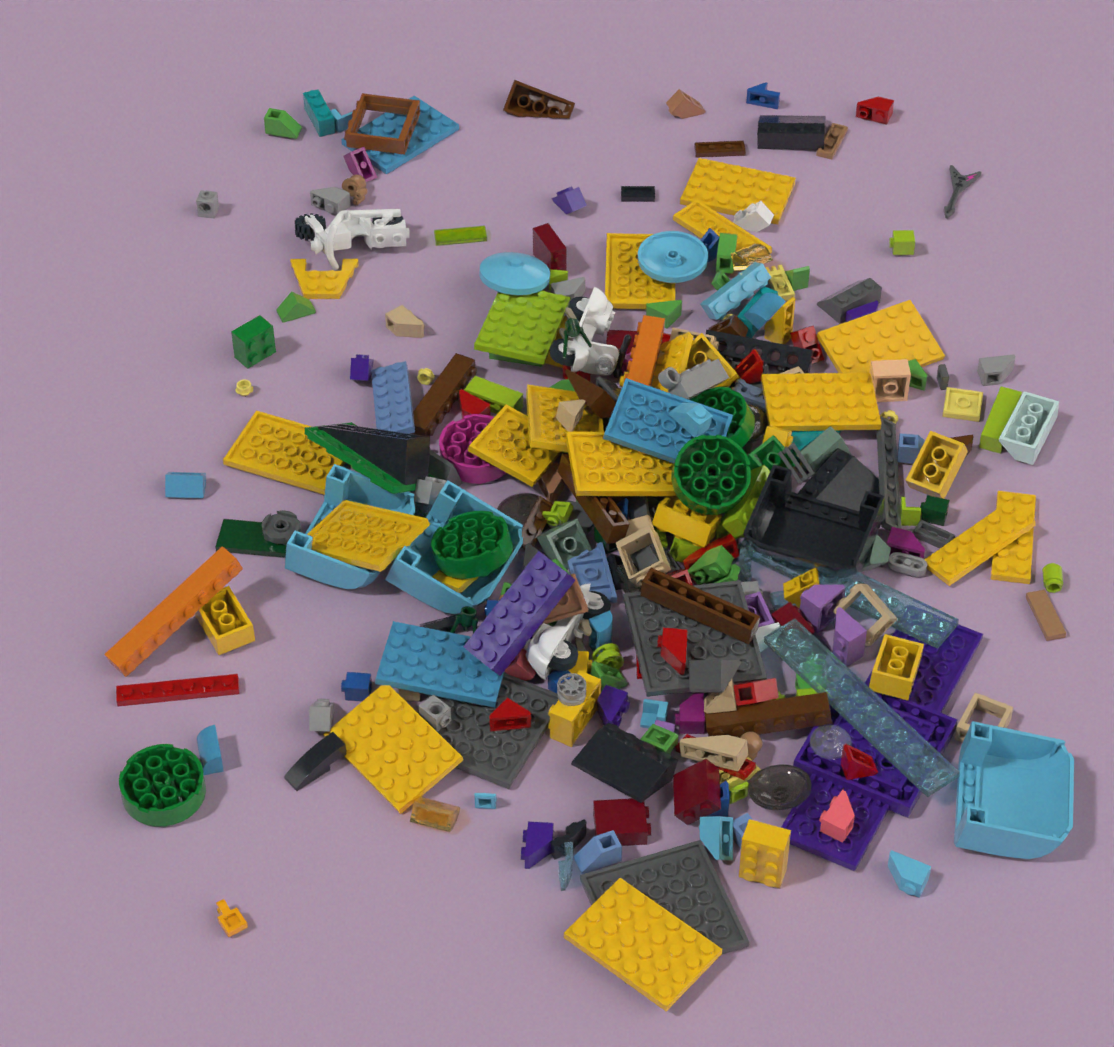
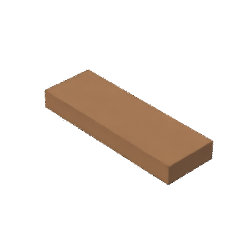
(832, 140)
(1045, 615)

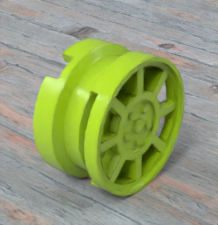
(609, 656)

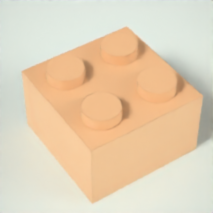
(890, 380)

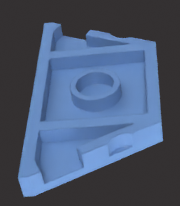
(594, 569)

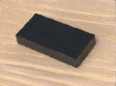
(637, 193)

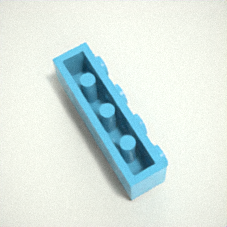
(735, 291)

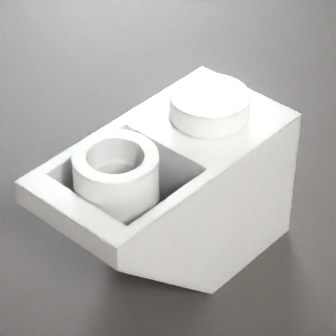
(754, 218)

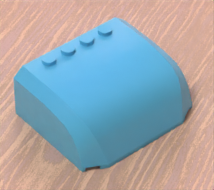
(340, 486)
(417, 564)
(1013, 792)

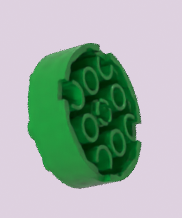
(733, 403)
(711, 493)
(472, 545)
(162, 785)

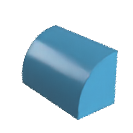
(764, 309)
(185, 484)
(601, 630)
(209, 751)

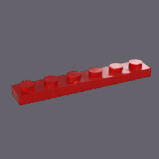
(177, 690)

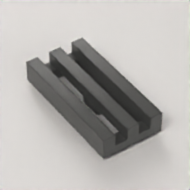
(788, 450)
(932, 536)

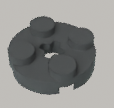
(276, 535)

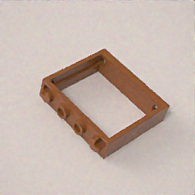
(382, 104)

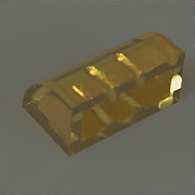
(747, 256)
(434, 814)

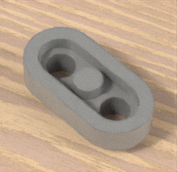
(907, 564)

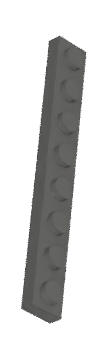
(888, 474)

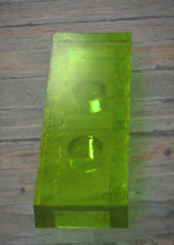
(460, 235)

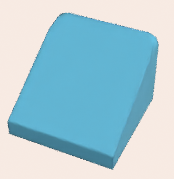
(485, 800)

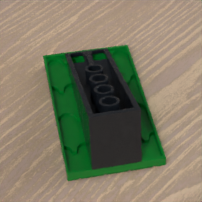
(384, 456)

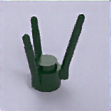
(573, 330)
(466, 618)

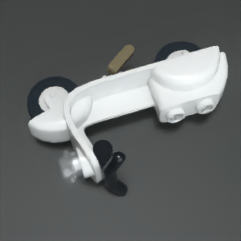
(595, 317)
(552, 646)

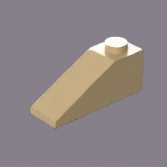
(721, 750)

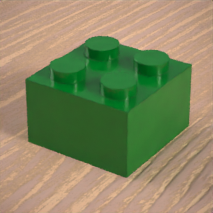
(253, 341)

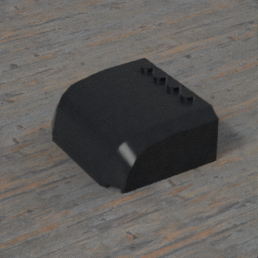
(837, 537)

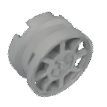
(571, 691)

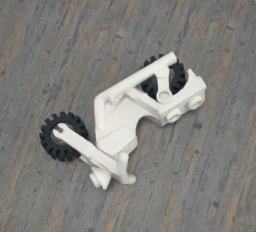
(385, 230)

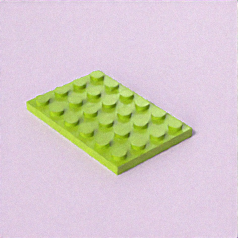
(522, 325)

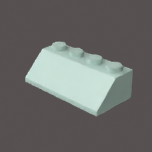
(1029, 426)

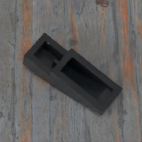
(316, 761)

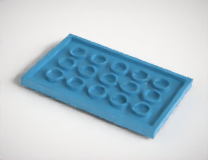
(429, 130)
(644, 421)
(436, 665)

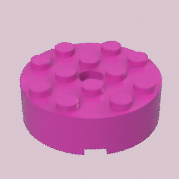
(454, 448)

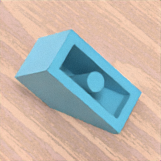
(692, 418)
(717, 836)
(908, 873)

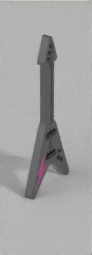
(959, 184)

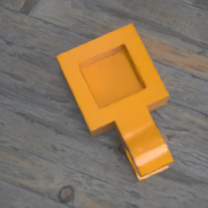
(230, 920)

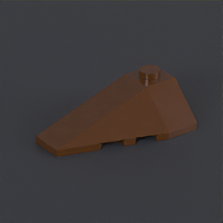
(533, 102)
(597, 399)

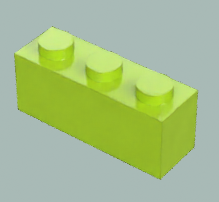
(495, 394)

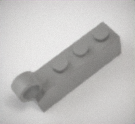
(693, 380)

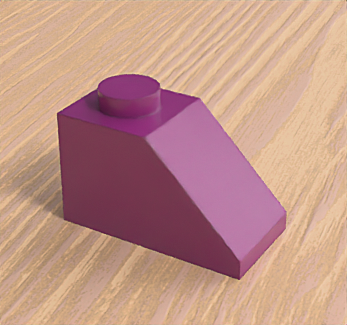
(360, 164)
(904, 542)
(691, 715)

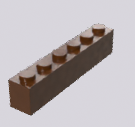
(443, 394)
(600, 509)
(700, 605)
(771, 716)

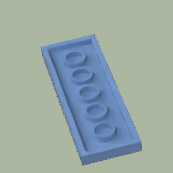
(393, 398)

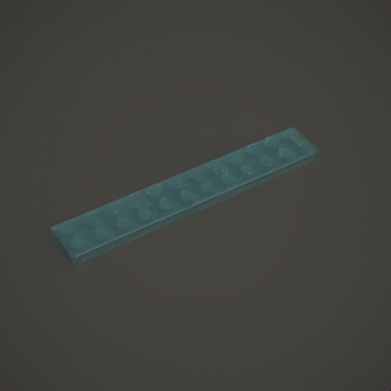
(912, 615)
(862, 708)

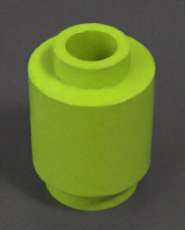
(1052, 577)

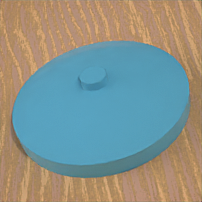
(672, 256)
(514, 273)

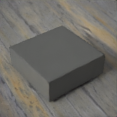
(942, 376)

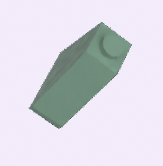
(822, 448)

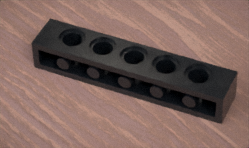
(804, 355)

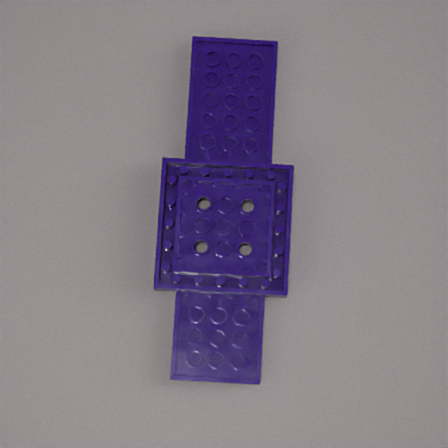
(889, 788)

